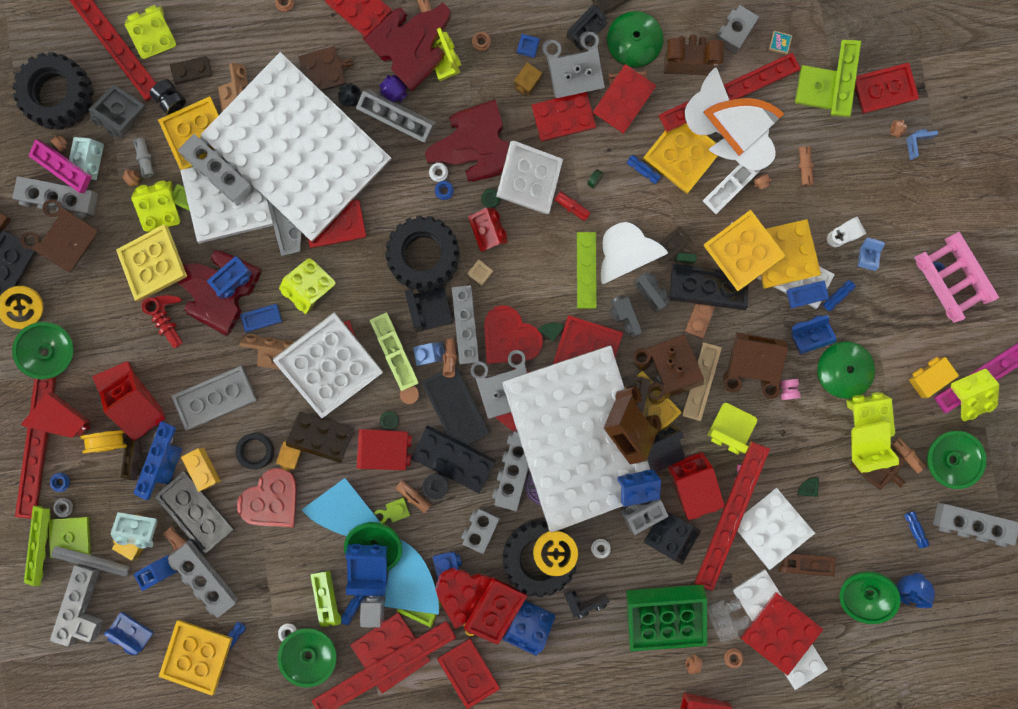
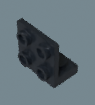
(428, 309)
(666, 448)
(673, 538)
(581, 609)

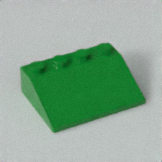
(667, 618)

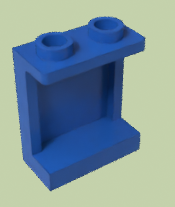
(366, 570)

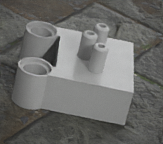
(575, 71)
(492, 387)

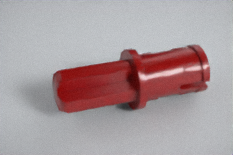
(572, 206)

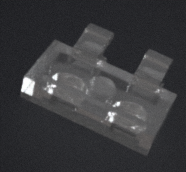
(722, 620)

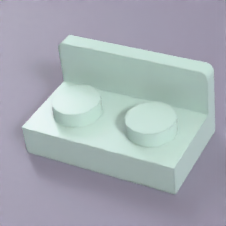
(87, 155)
(133, 530)

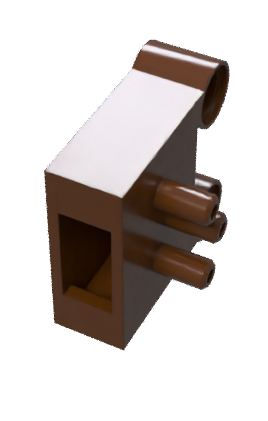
(693, 58)
(65, 240)
(756, 359)
(674, 366)
(630, 428)

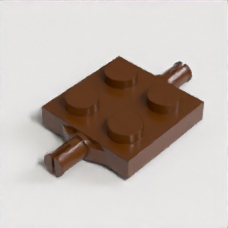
(324, 68)
(881, 477)

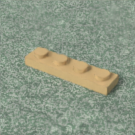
(698, 396)

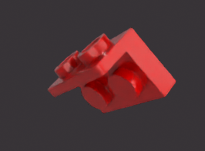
(488, 229)

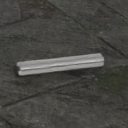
(90, 561)

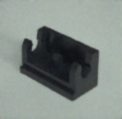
(592, 21)

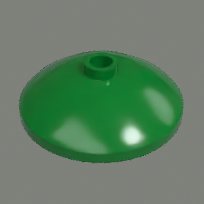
(632, 50)
(33, 340)
(833, 370)
(968, 459)
(384, 536)
(867, 606)
(297, 666)

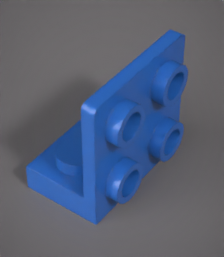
(530, 628)

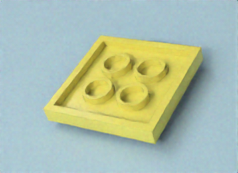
(151, 263)

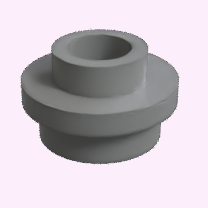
(58, 510)

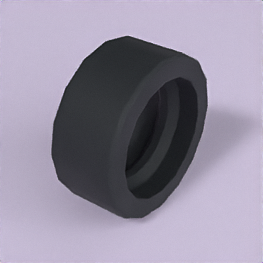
(240, 451)

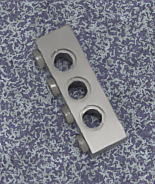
(396, 115)
(194, 148)
(26, 187)
(465, 325)
(505, 498)
(1006, 529)
(214, 582)
(74, 603)

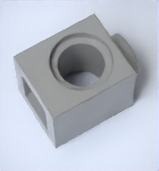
(87, 627)

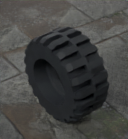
(33, 77)
(411, 231)
(516, 572)

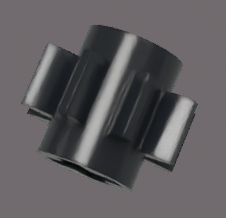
(349, 95)

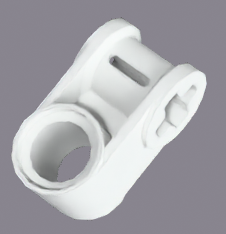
(847, 232)

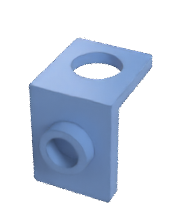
(919, 135)

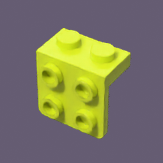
(150, 32)
(451, 62)
(155, 205)
(306, 285)
(977, 394)
(872, 409)
(732, 428)
(873, 447)

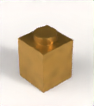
(527, 79)
(289, 458)

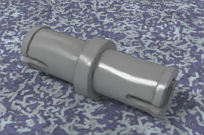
(143, 157)

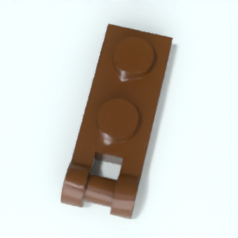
(809, 564)

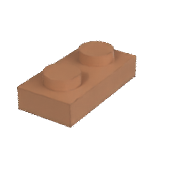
(699, 320)

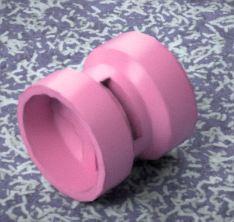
(792, 393)

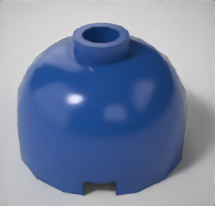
(916, 590)

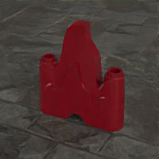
(411, 44)
(473, 142)
(208, 307)

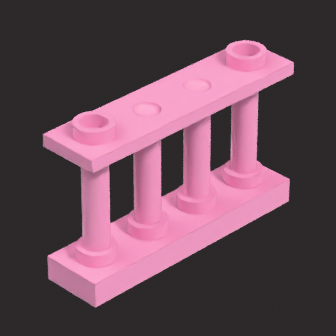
(974, 276)

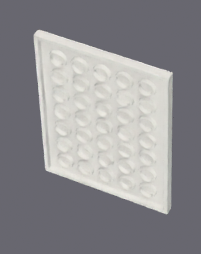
(296, 146)
(563, 436)

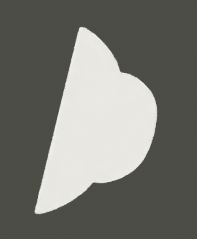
(710, 94)
(755, 157)
(627, 250)

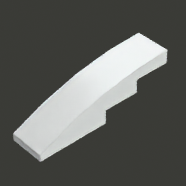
(729, 188)

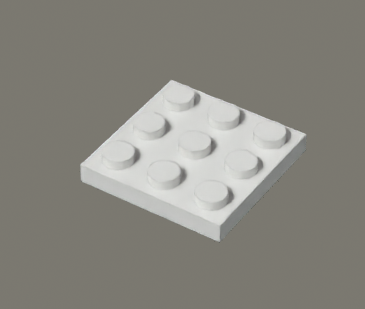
(529, 177)
(773, 529)

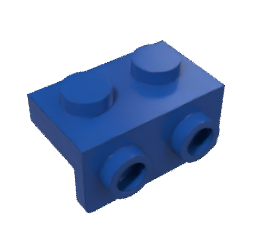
(229, 278)
(813, 334)
(639, 487)
(129, 634)

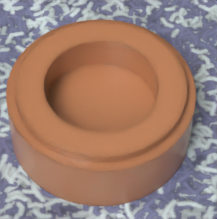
(409, 395)

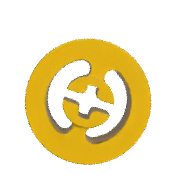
(36, 305)
(103, 441)
(555, 569)

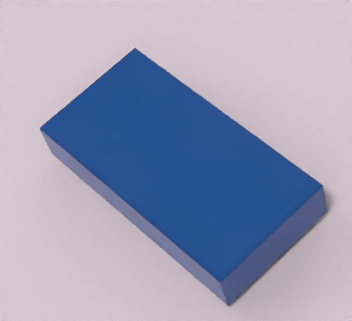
(807, 294)
(261, 318)

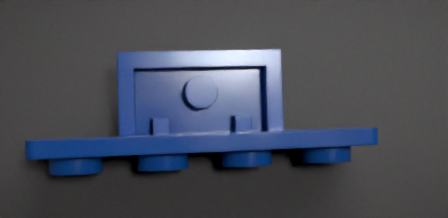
(159, 463)

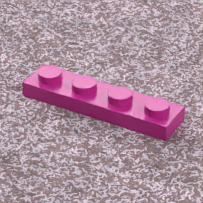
(60, 166)

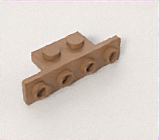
(231, 90)
(267, 348)

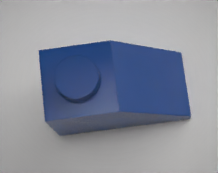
(154, 573)

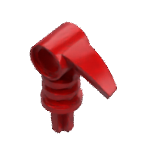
(160, 318)

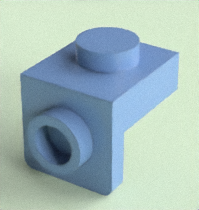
(870, 254)
(429, 353)

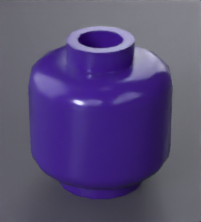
(393, 88)

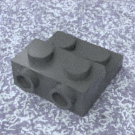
(116, 111)
(651, 292)
(621, 311)

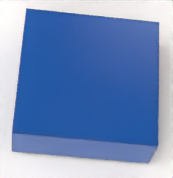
(528, 45)

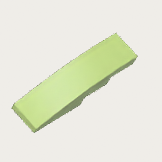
(394, 351)

